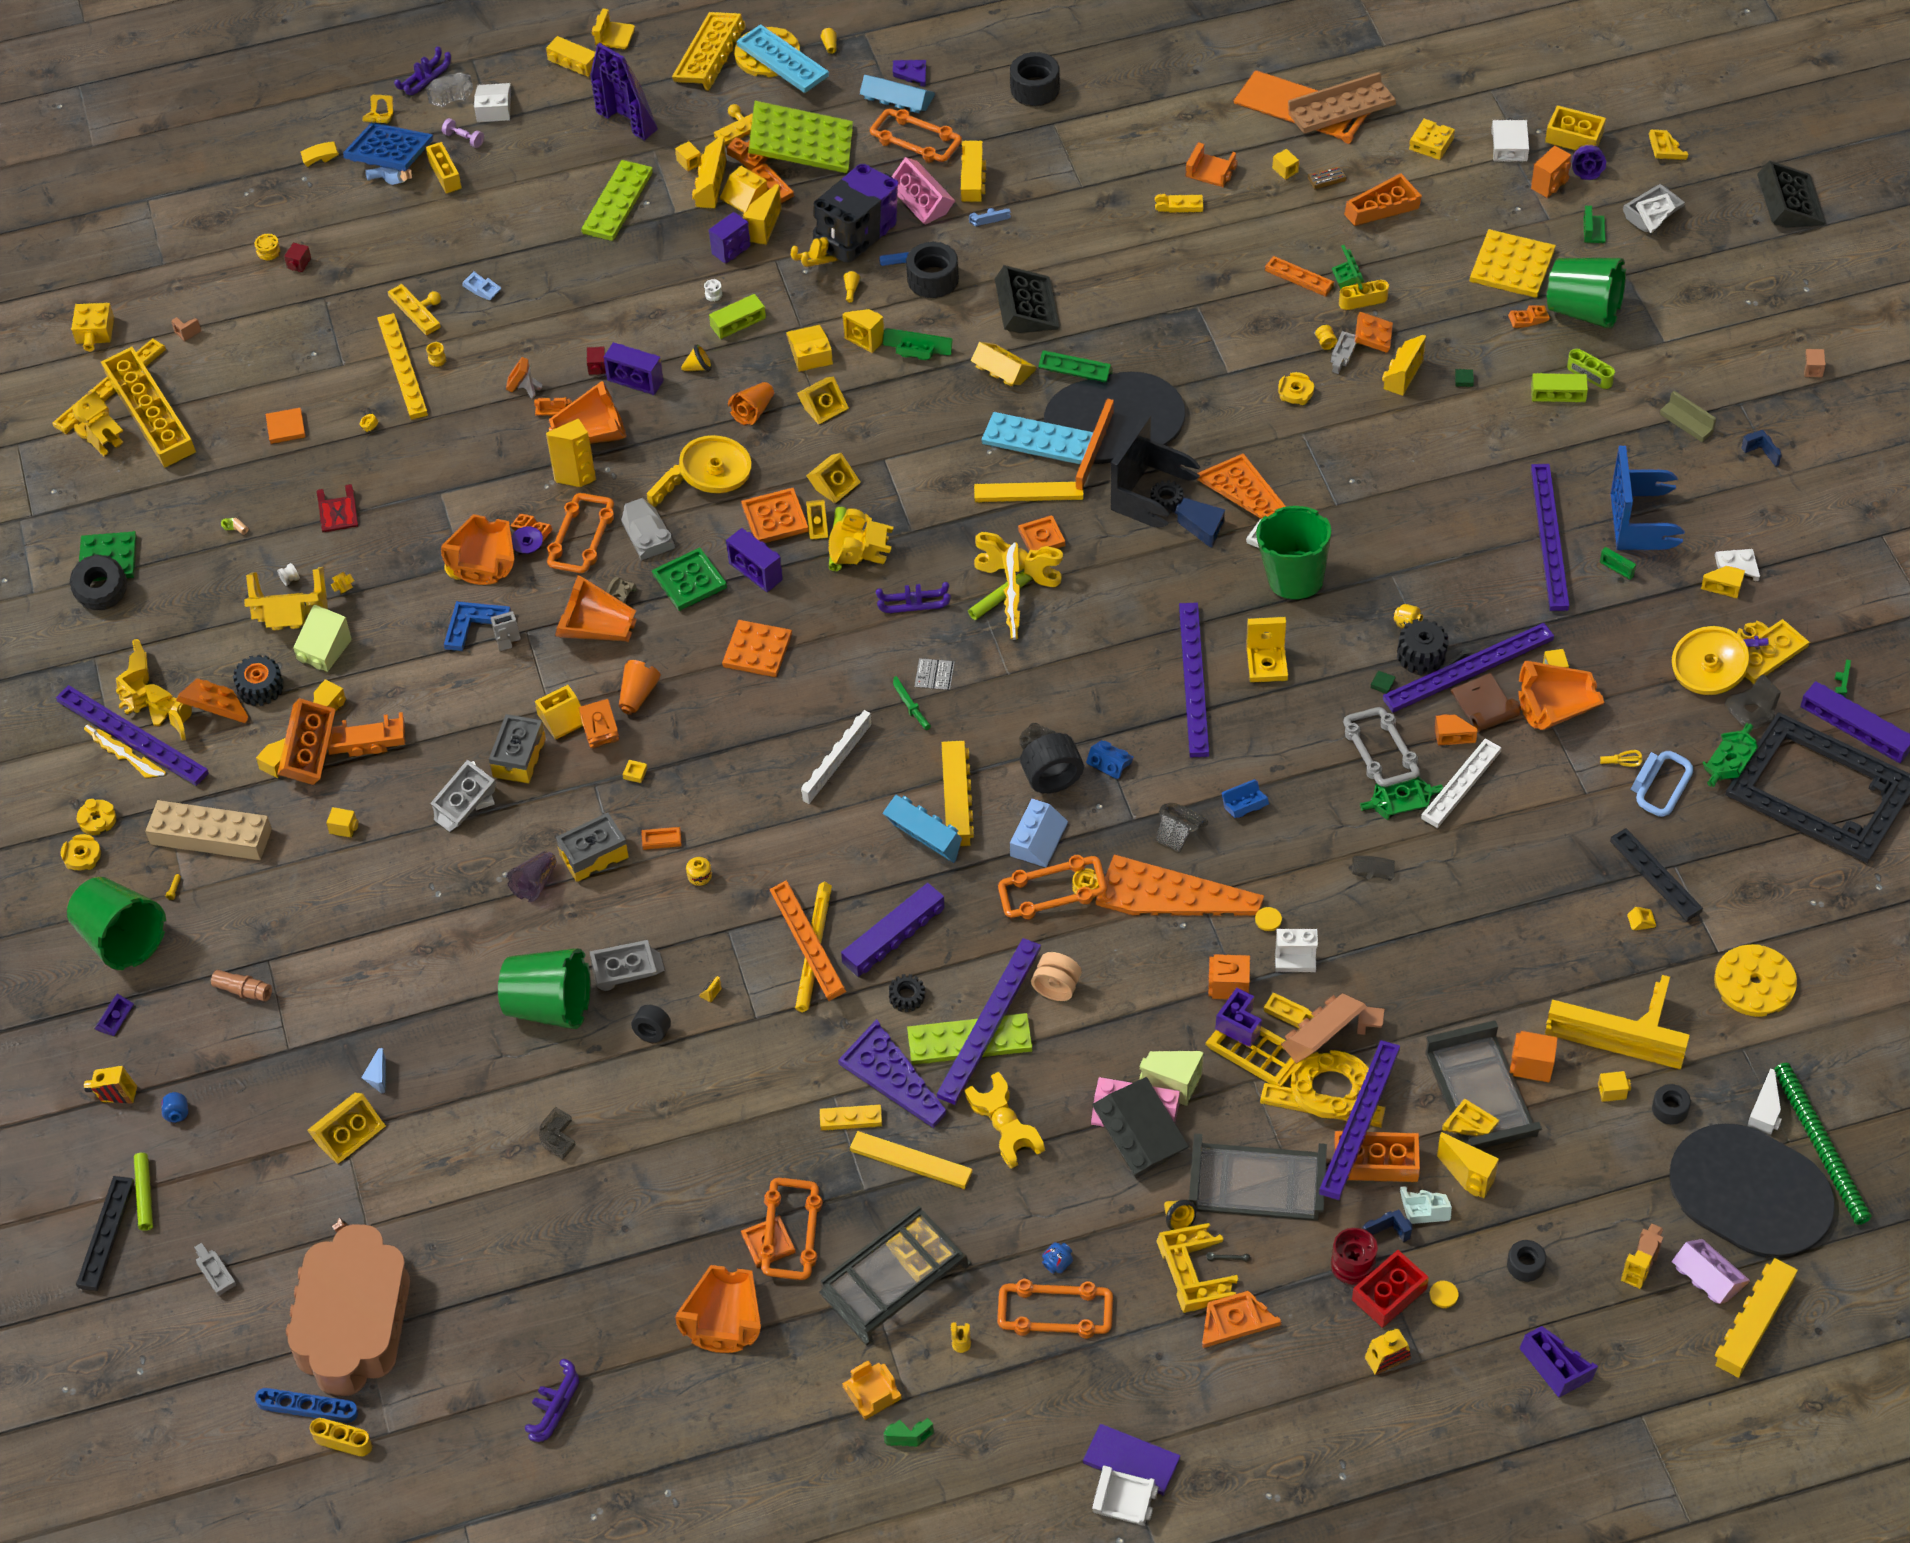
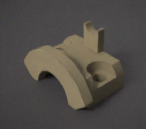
(620, 588)

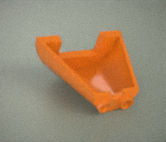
(596, 414)
(480, 551)
(595, 615)
(1555, 694)
(721, 1311)

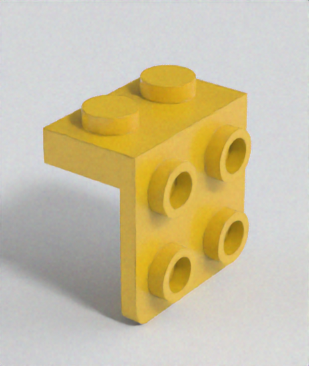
(612, 33)

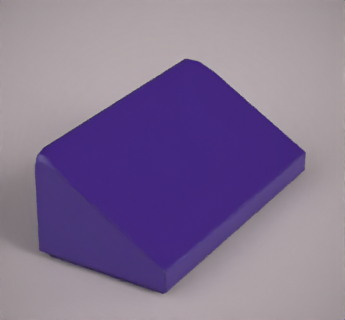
(114, 1015)

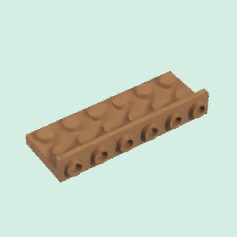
(1340, 103)

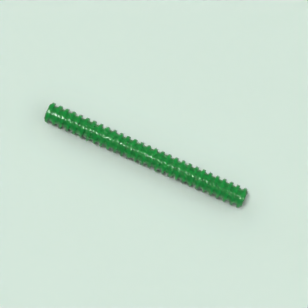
(1822, 1144)

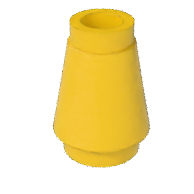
(829, 39)

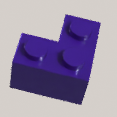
(1236, 1018)

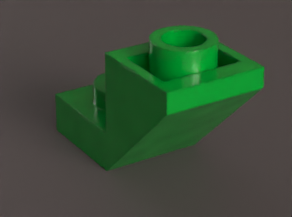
(900, 1435)

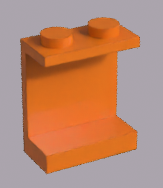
(1210, 168)

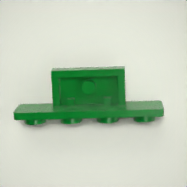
(1348, 272)
(917, 344)

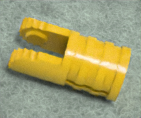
(959, 1332)

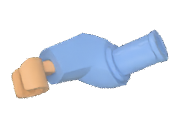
(390, 175)

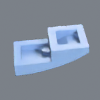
(484, 288)

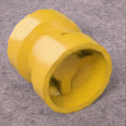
(1326, 337)
(436, 354)

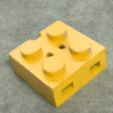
(1430, 143)

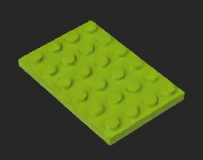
(800, 137)

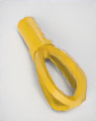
(1617, 759)

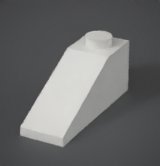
(1767, 1107)

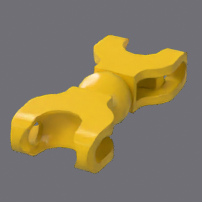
(1034, 563)
(1004, 1120)

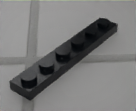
(1656, 874)
(105, 1233)

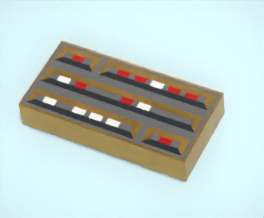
(1327, 177)

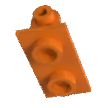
(545, 406)

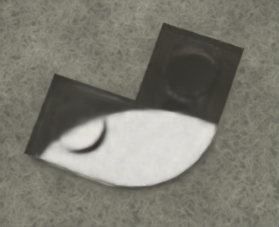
(552, 1136)

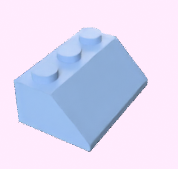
(1038, 833)

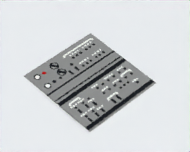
(934, 674)

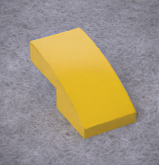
(323, 151)

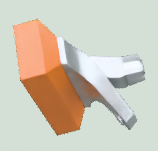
(521, 378)

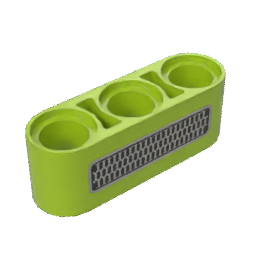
(1596, 370)

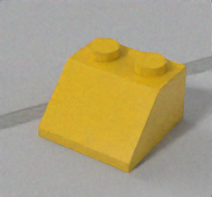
(743, 189)
(864, 328)
(823, 400)
(833, 477)

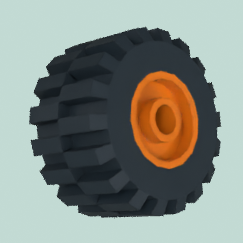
(258, 680)

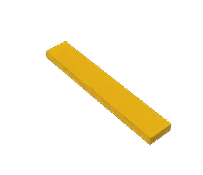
(1027, 492)
(1284, 1098)
(911, 1160)

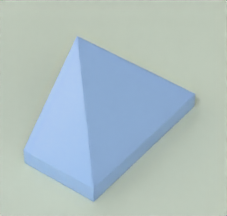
(376, 1071)

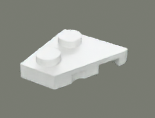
(1655, 210)
(1740, 559)

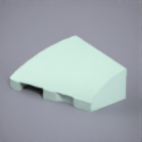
(1426, 1206)

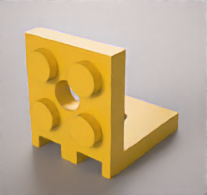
(1266, 647)

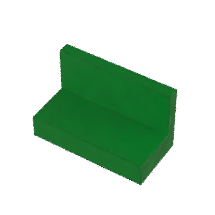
(1593, 227)

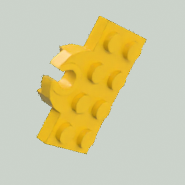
(1783, 645)

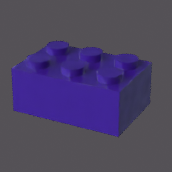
(633, 368)
(754, 559)

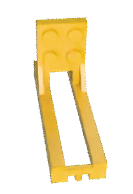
(1621, 1035)

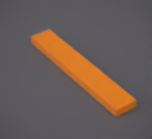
(1094, 444)

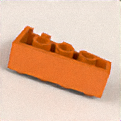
(1383, 201)

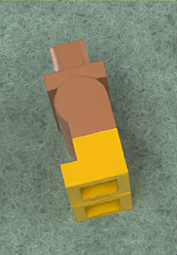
(1648, 1249)

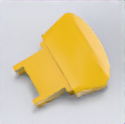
(98, 423)
(851, 544)

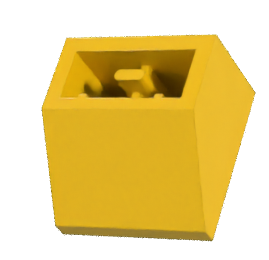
(560, 712)

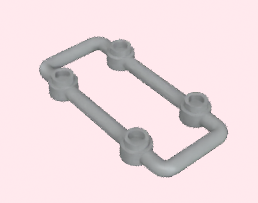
(1374, 769)

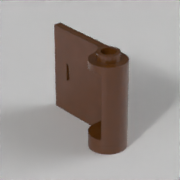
(1485, 702)

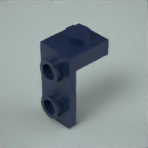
(1762, 440)
(1396, 1219)

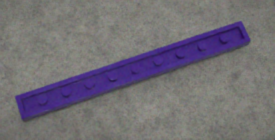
(1549, 537)
(1468, 667)
(1193, 680)
(132, 735)
(988, 1021)
(1359, 1120)

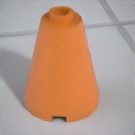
(750, 403)
(636, 685)

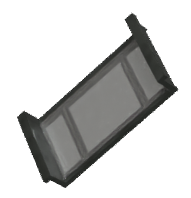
(1473, 1067)
(1257, 1180)
(890, 1272)

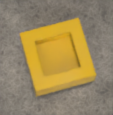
(635, 771)

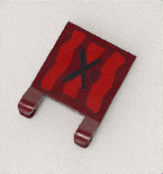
(337, 512)

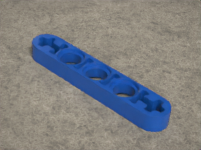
(299, 1398)

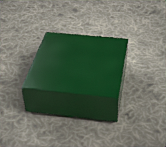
(1464, 378)
(1383, 682)

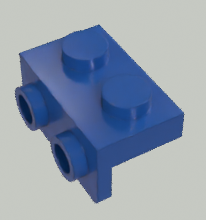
(1108, 758)
(1244, 799)

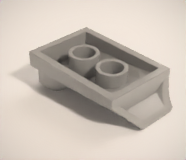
(1634, 216)
(646, 529)
(461, 795)
(624, 964)

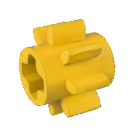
(342, 582)

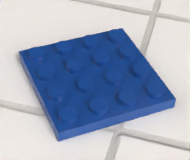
(388, 146)

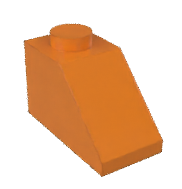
(1454, 730)

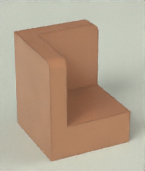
(186, 330)
(1814, 363)
(1370, 1017)

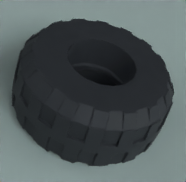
(89, 570)

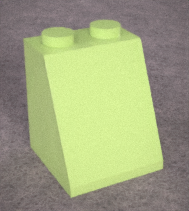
(322, 638)
(1174, 1071)

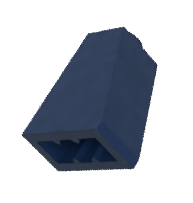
(1201, 520)

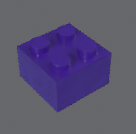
(729, 237)

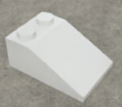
(492, 102)

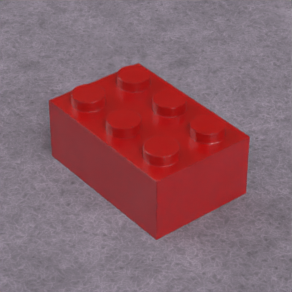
(1390, 1288)

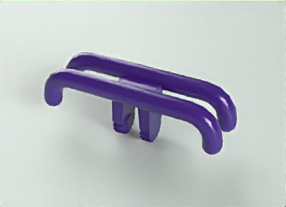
(424, 72)
(913, 599)
(555, 1407)

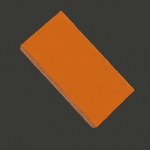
(661, 838)

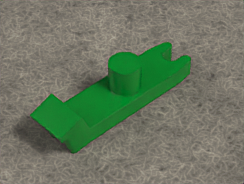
(1844, 678)

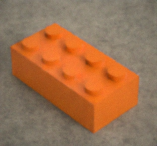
(306, 741)
(1386, 1157)

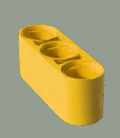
(1371, 294)
(334, 1430)

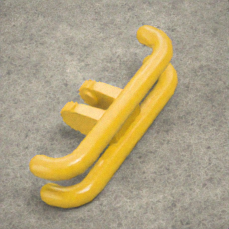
(816, 253)

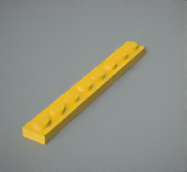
(402, 366)

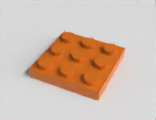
(775, 515)
(757, 648)

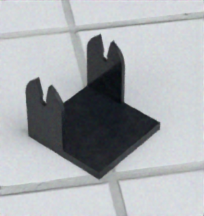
(1131, 463)

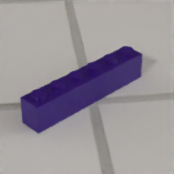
(1857, 721)
(893, 930)

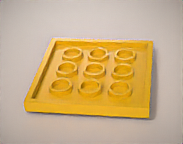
(1512, 263)

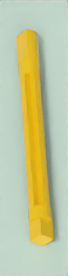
(817, 925)

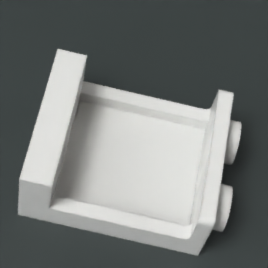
(1510, 140)
(1296, 950)
(1124, 1496)

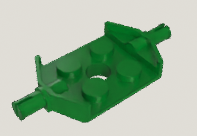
(1733, 745)
(1388, 802)

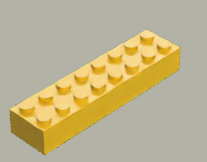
(148, 407)

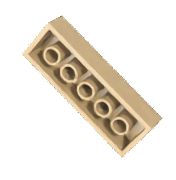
(208, 830)

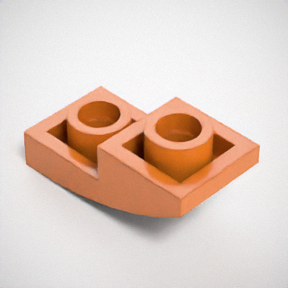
(1532, 316)
(529, 521)

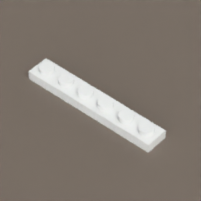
(836, 757)
(1461, 783)

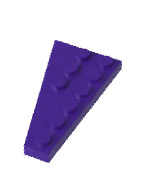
(887, 1070)

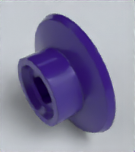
(526, 534)

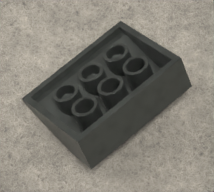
(1790, 196)
(1026, 301)
(1140, 1126)

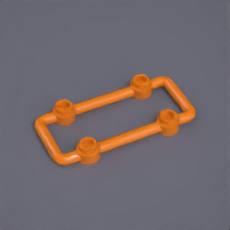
(928, 153)
(589, 555)
(1028, 909)
(767, 1251)
(1085, 1328)

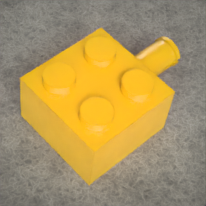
(92, 324)

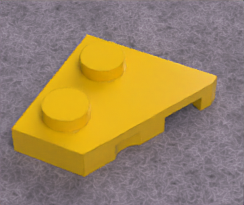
(1665, 146)
(1470, 1120)

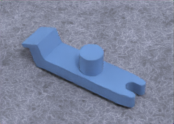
(990, 217)

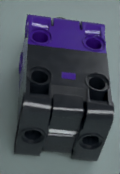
(856, 212)

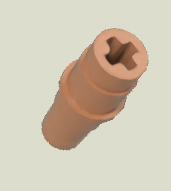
(241, 985)

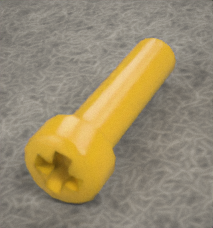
(170, 895)

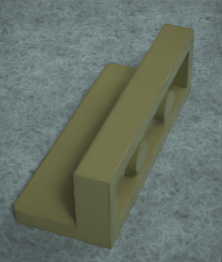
(1689, 417)

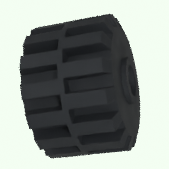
(1422, 646)

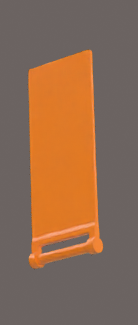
(1271, 96)

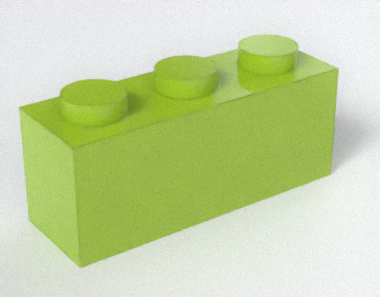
(737, 316)
(1559, 387)

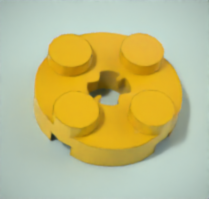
(1299, 396)
(92, 808)
(84, 861)

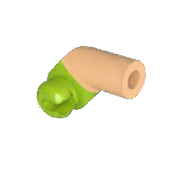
(234, 524)

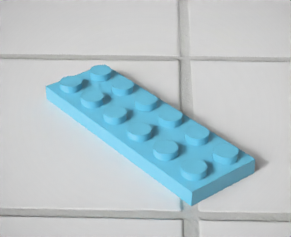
(782, 58)
(1036, 438)

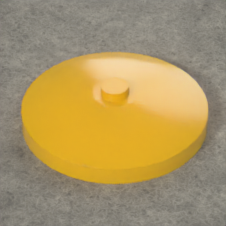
(715, 464)
(1710, 660)

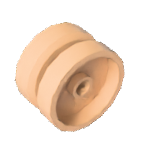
(1056, 976)

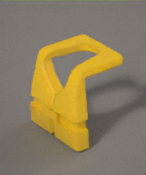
(379, 118)

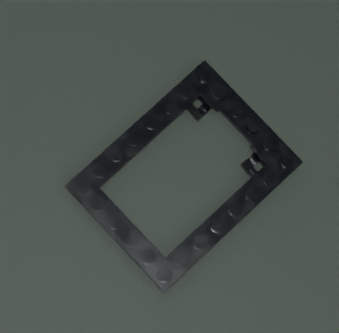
(1887, 778)

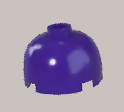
(1588, 162)

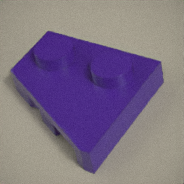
(910, 70)

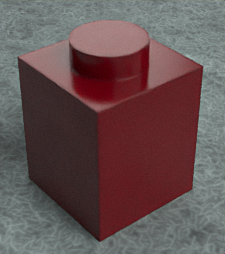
(297, 257)
(595, 360)

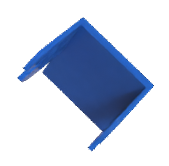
(1640, 483)

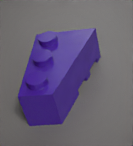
(1556, 1362)

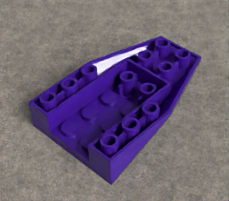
(619, 91)

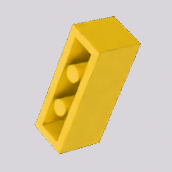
(570, 55)
(443, 167)

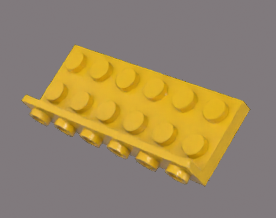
(710, 49)

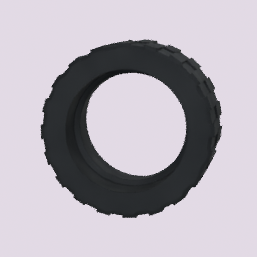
(1034, 65)
(932, 255)
(1052, 763)

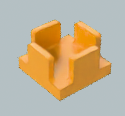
(871, 1388)

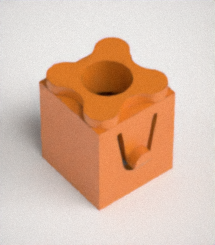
(599, 723)
(1227, 974)
(1533, 1056)

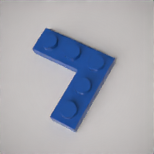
(463, 615)

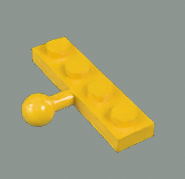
(737, 129)
(416, 310)

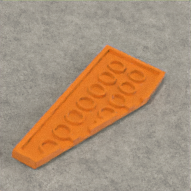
(1146, 888)

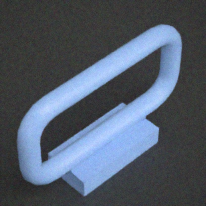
(1648, 774)

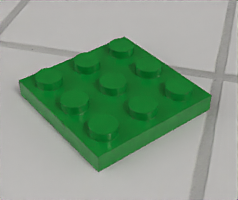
(116, 545)
(689, 579)

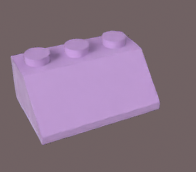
(1709, 1271)

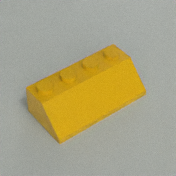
(710, 174)
(571, 454)

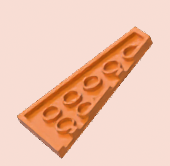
(1243, 485)

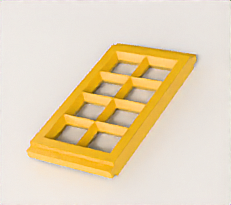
(1281, 1077)

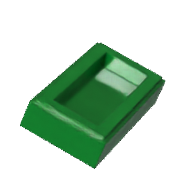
(1617, 563)

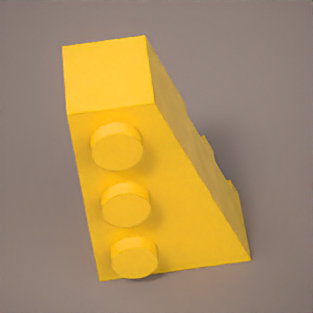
(972, 171)

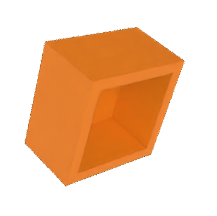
(1551, 171)

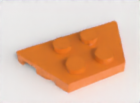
(213, 699)
(1235, 1318)

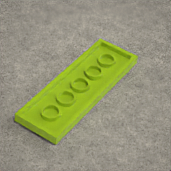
(617, 200)
(945, 1040)

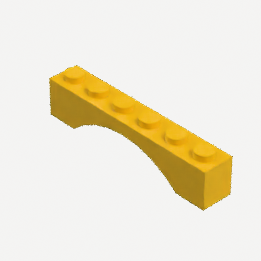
(327, 695)

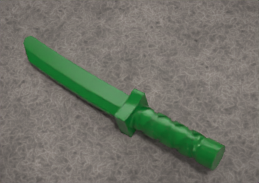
(913, 709)

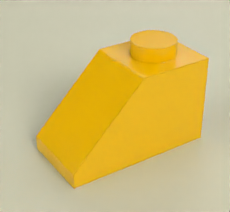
(817, 519)
(1724, 581)

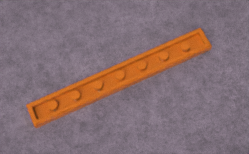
(807, 941)

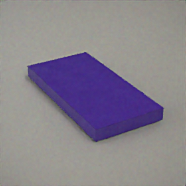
(1131, 1457)

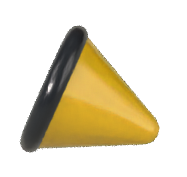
(697, 360)
(1179, 1214)

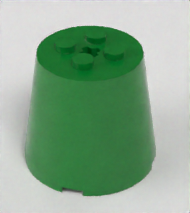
(1587, 289)
(1294, 550)
(116, 922)
(546, 987)

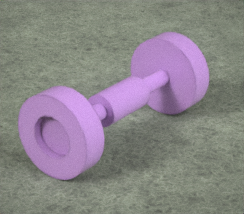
(449, 127)

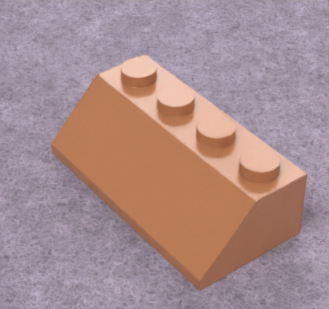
(1321, 1026)

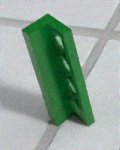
(1075, 366)

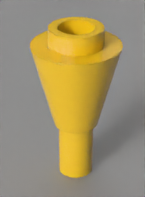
(851, 282)

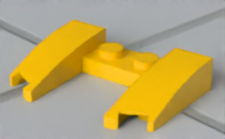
(1175, 1248)

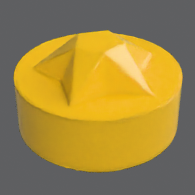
(368, 422)

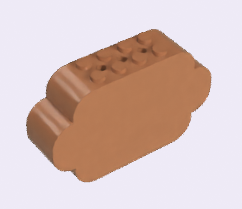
(348, 1310)

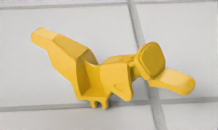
(137, 695)

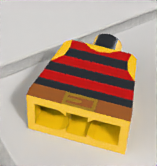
(112, 1085)
(1389, 1349)

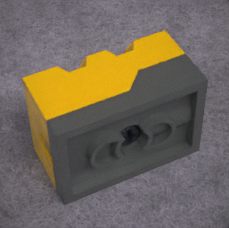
(517, 748)
(592, 846)

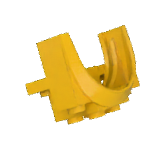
(284, 609)

